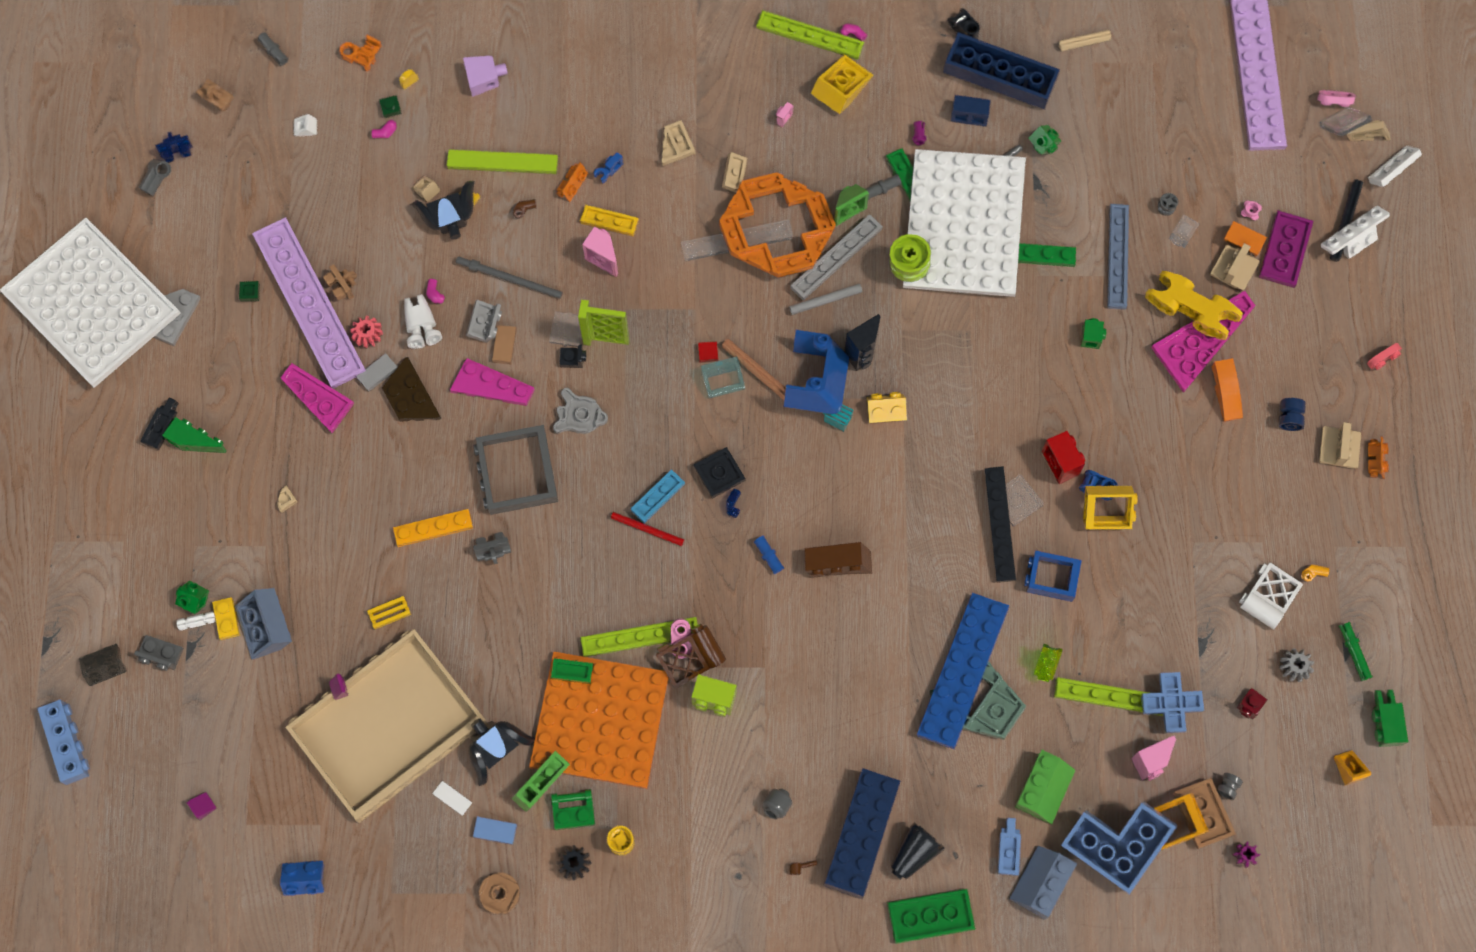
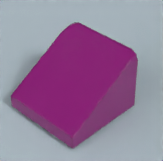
(338, 687)
(201, 805)

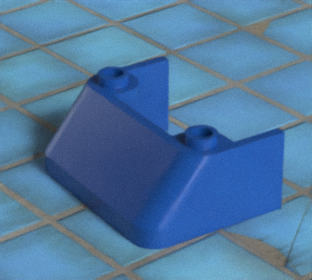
(823, 393)

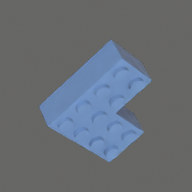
(1124, 855)

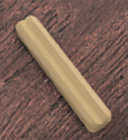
(1084, 40)

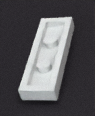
(1394, 166)

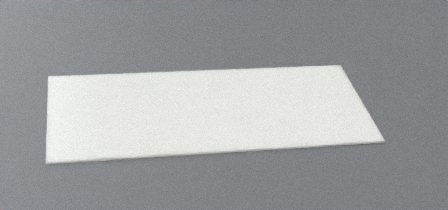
(452, 798)

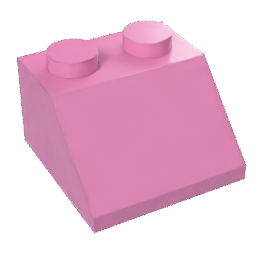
(600, 251)
(1153, 759)

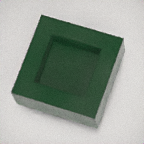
(390, 106)
(249, 291)

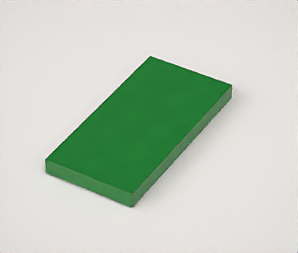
(931, 916)

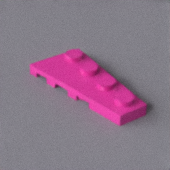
(485, 382)
(318, 397)

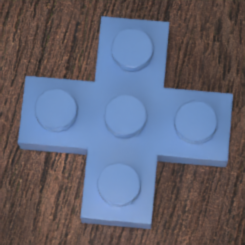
(1172, 702)

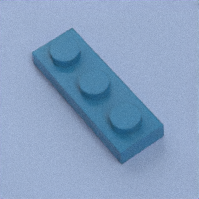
(657, 496)

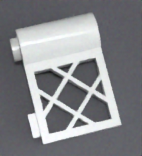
(1266, 609)

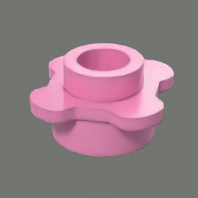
(1251, 205)

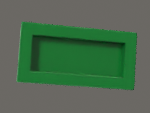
(572, 671)

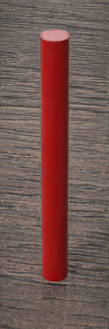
(648, 529)

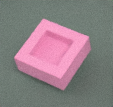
(784, 113)

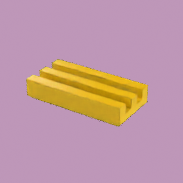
(388, 605)

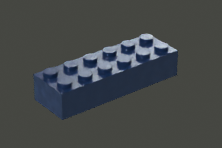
(1001, 70)
(862, 833)

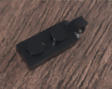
(159, 423)

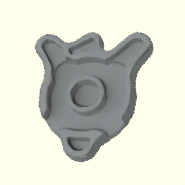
(579, 414)

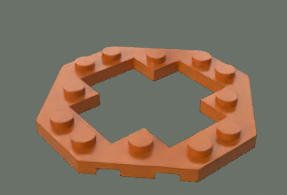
(759, 255)

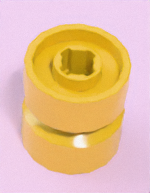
(620, 840)

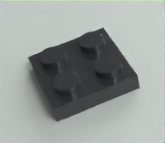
(719, 472)

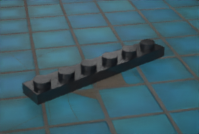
(1000, 524)

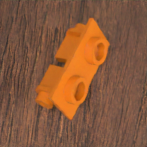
(576, 176)
(1378, 465)

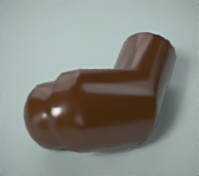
(522, 206)

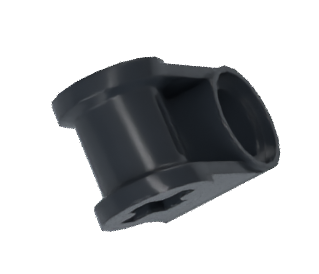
(963, 23)

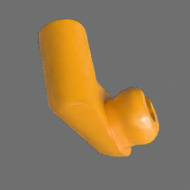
(1314, 570)

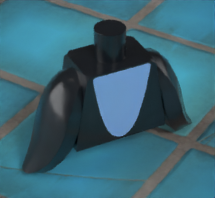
(449, 212)
(492, 744)

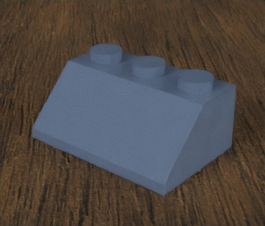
(263, 623)
(1043, 881)

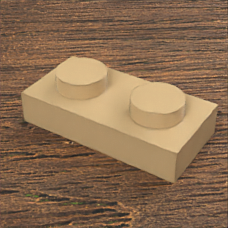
(734, 171)

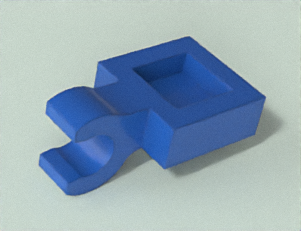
(612, 164)

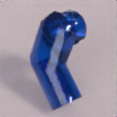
(730, 503)

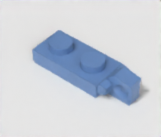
(1009, 849)

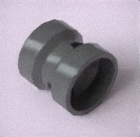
(1229, 786)

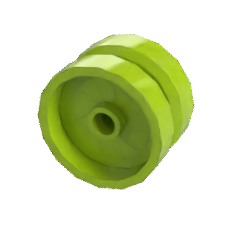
(910, 258)

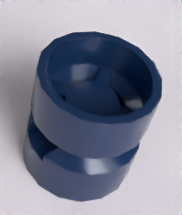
(1292, 414)

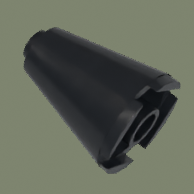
(915, 852)

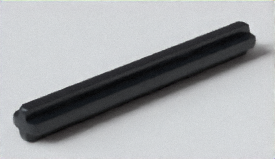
(1349, 212)

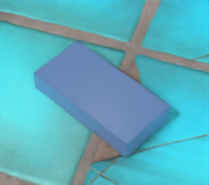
(495, 830)

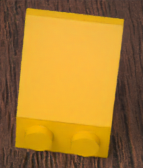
(841, 84)

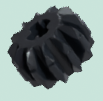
(580, 859)

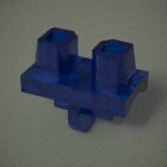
(173, 145)

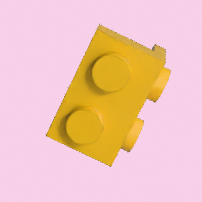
(886, 408)

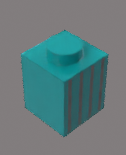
(841, 419)

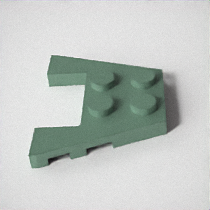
(998, 709)

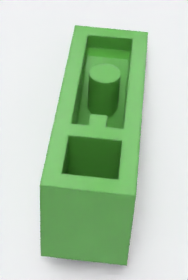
(540, 781)

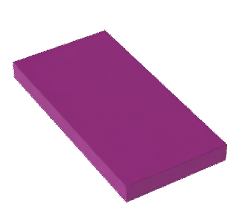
(1286, 249)

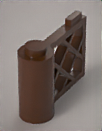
(704, 646)

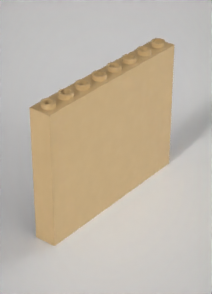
(390, 727)

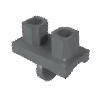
(492, 549)

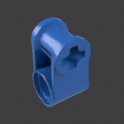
(1097, 480)

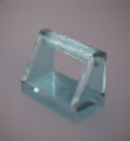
(719, 368)

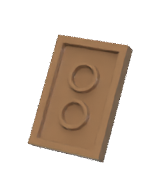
(1212, 812)

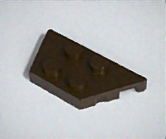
(409, 395)

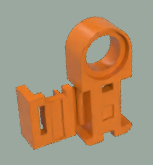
(366, 55)

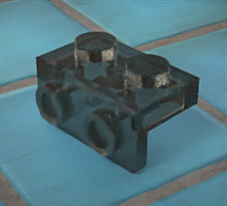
(102, 665)

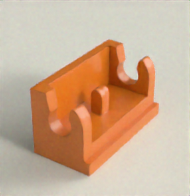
(1240, 234)

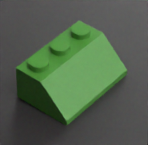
(1045, 787)

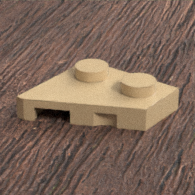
(1369, 131)
(676, 143)

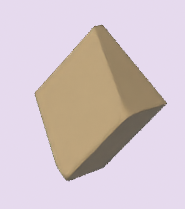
(426, 188)

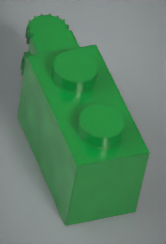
(1389, 721)

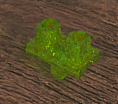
(1047, 663)

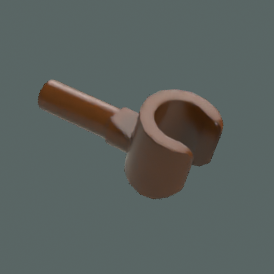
(795, 868)

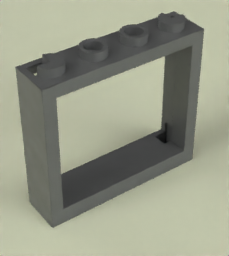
(524, 502)

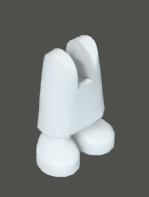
(415, 318)

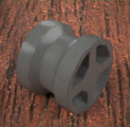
(1170, 200)

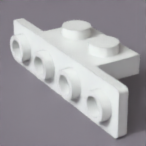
(1357, 234)

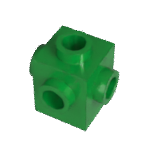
(1045, 139)
(191, 597)

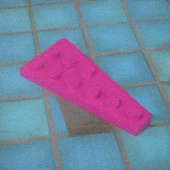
(1189, 351)

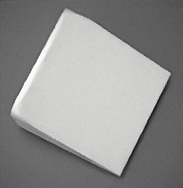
(305, 126)

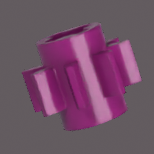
(1243, 858)

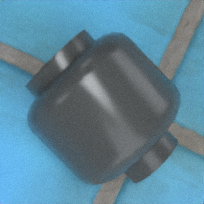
(777, 803)

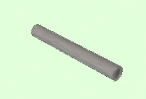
(825, 299)

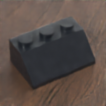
(861, 343)

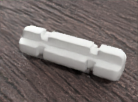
(195, 621)

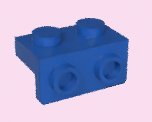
(302, 878)

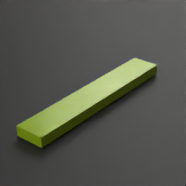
(810, 34)
(502, 161)
(630, 638)
(1099, 694)

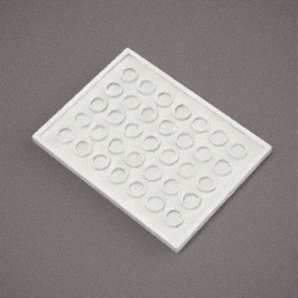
(970, 218)
(90, 302)

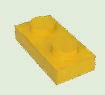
(226, 618)

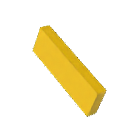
(609, 220)

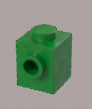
(1093, 333)

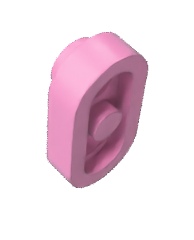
(1336, 97)
(676, 636)

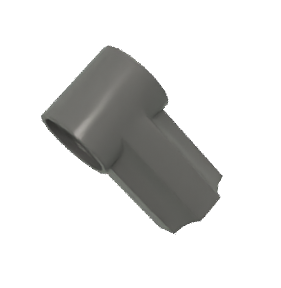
(154, 178)

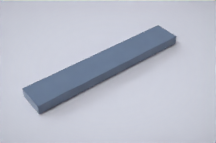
(1118, 256)

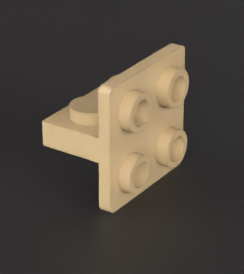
(1235, 266)
(1340, 446)

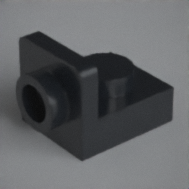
(572, 357)

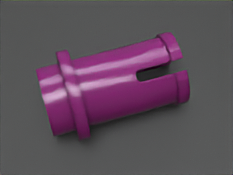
(919, 133)

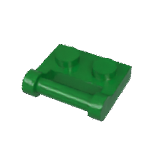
(573, 816)

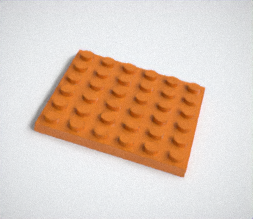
(603, 726)

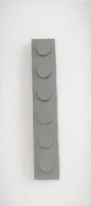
(836, 257)

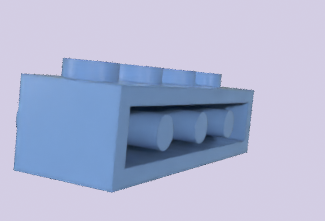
(63, 742)

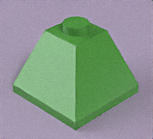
(850, 203)

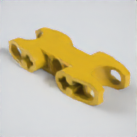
(1203, 310)

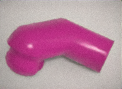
(854, 29)
(386, 131)
(432, 293)

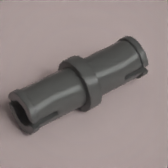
(272, 49)
(883, 186)

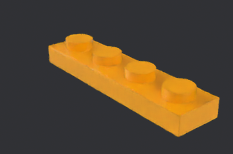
(433, 528)

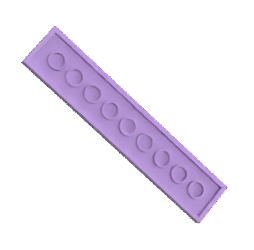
(1258, 75)
(309, 303)

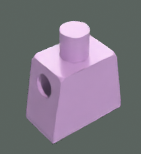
(483, 73)

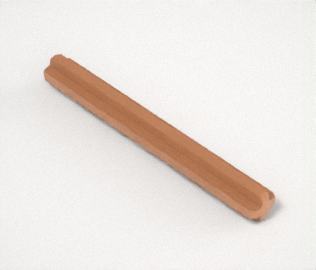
(754, 368)

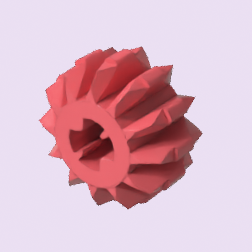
(372, 334)

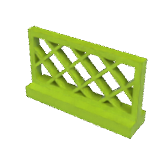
(602, 325)

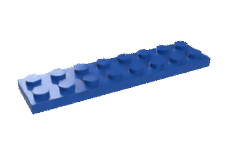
(963, 671)

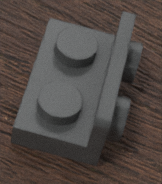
(159, 652)

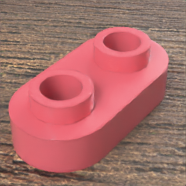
(1390, 353)

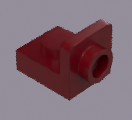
(1251, 704)

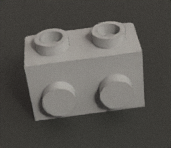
(483, 321)

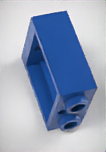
(1067, 595)

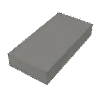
(377, 372)

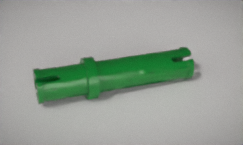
(1356, 653)

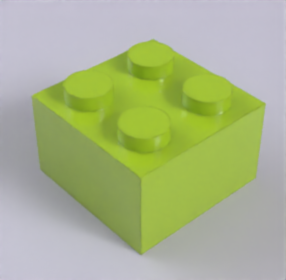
(714, 695)

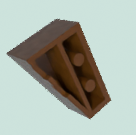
(838, 560)

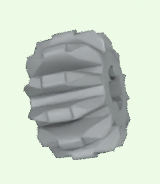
(1300, 659)

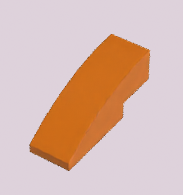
(1227, 389)

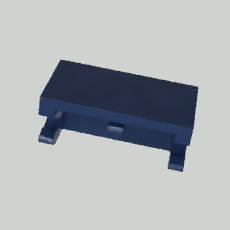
(970, 110)

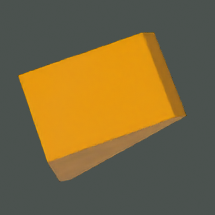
(1351, 767)

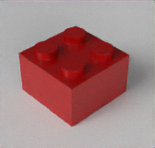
(1063, 457)

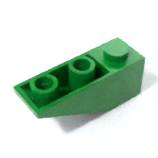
(186, 438)

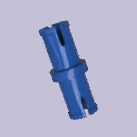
(768, 554)

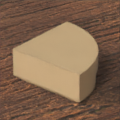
(286, 499)

